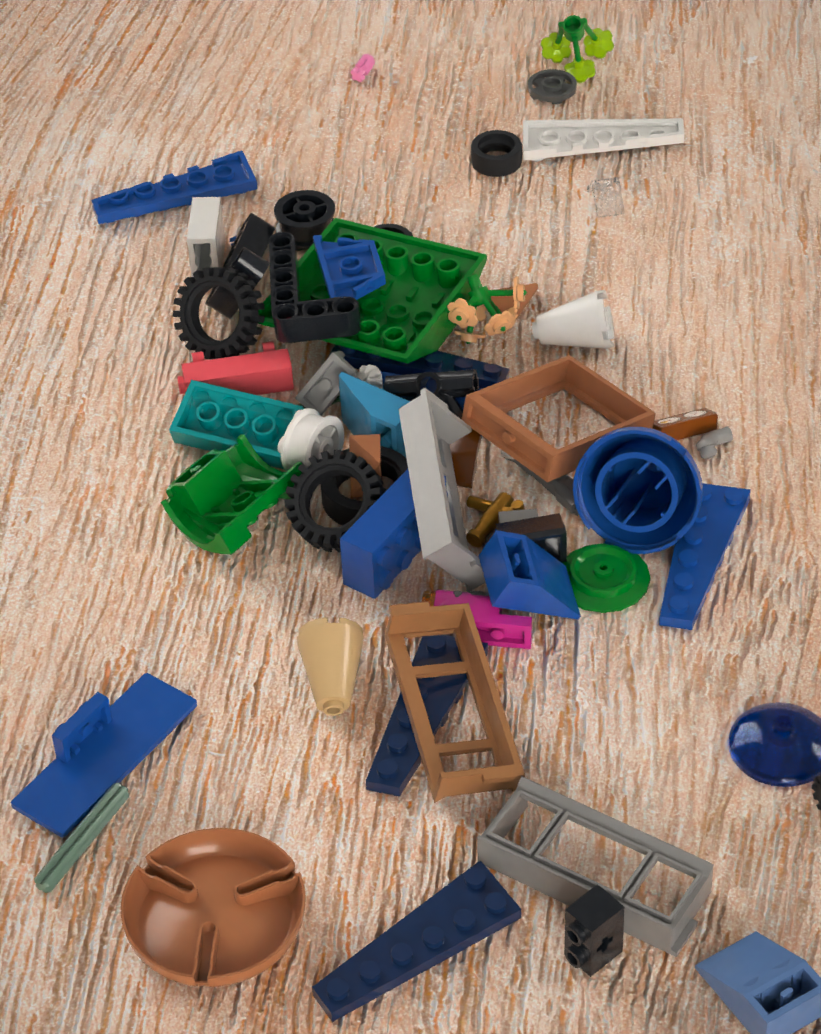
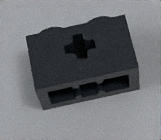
(593, 930)

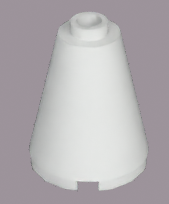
(577, 323)

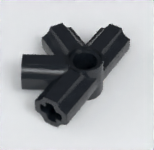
(449, 386)

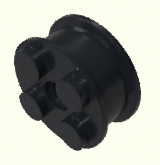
(304, 215)

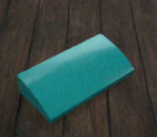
(218, 415)

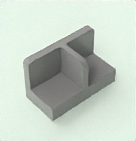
(324, 385)

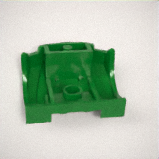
(224, 496)

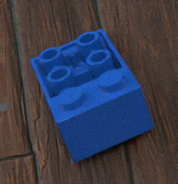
(526, 577)

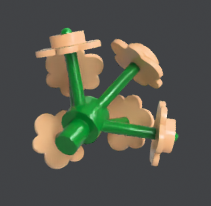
(469, 313)

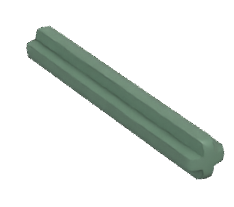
(81, 838)

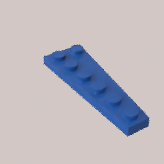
(223, 178)
(700, 554)

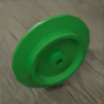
(607, 577)

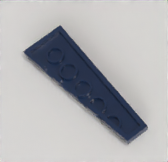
(435, 362)
(398, 750)

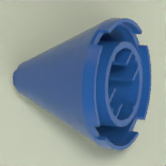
(638, 489)

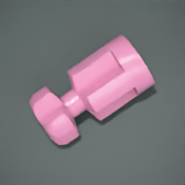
(362, 67)

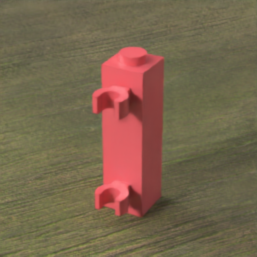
(248, 373)

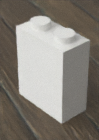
(205, 234)

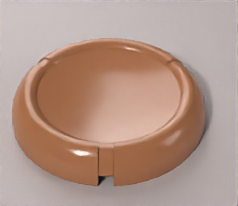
(213, 907)

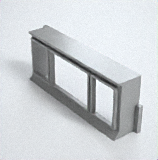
(427, 436)
(567, 886)

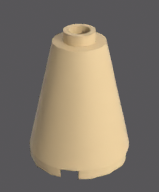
(331, 661)

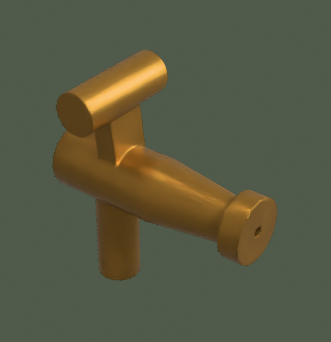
(489, 519)

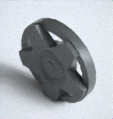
(552, 87)

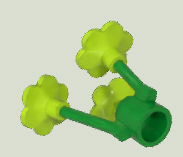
(596, 42)

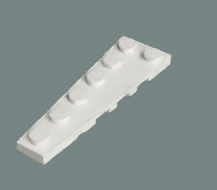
(585, 136)

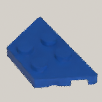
(349, 266)

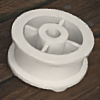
(309, 436)

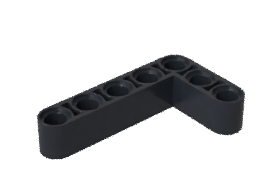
(246, 258)
(310, 319)

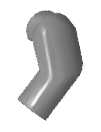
(709, 440)

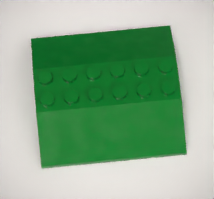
(410, 311)

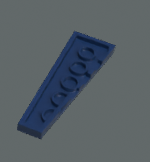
(436, 930)

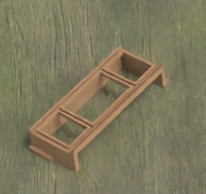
(421, 620)

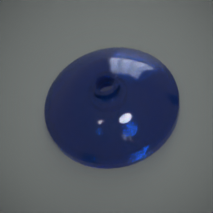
(777, 744)

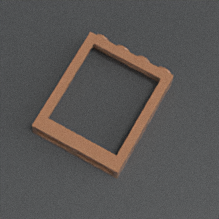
(487, 415)

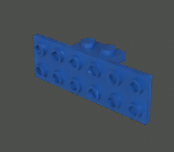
(100, 749)

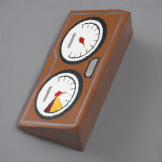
(688, 423)

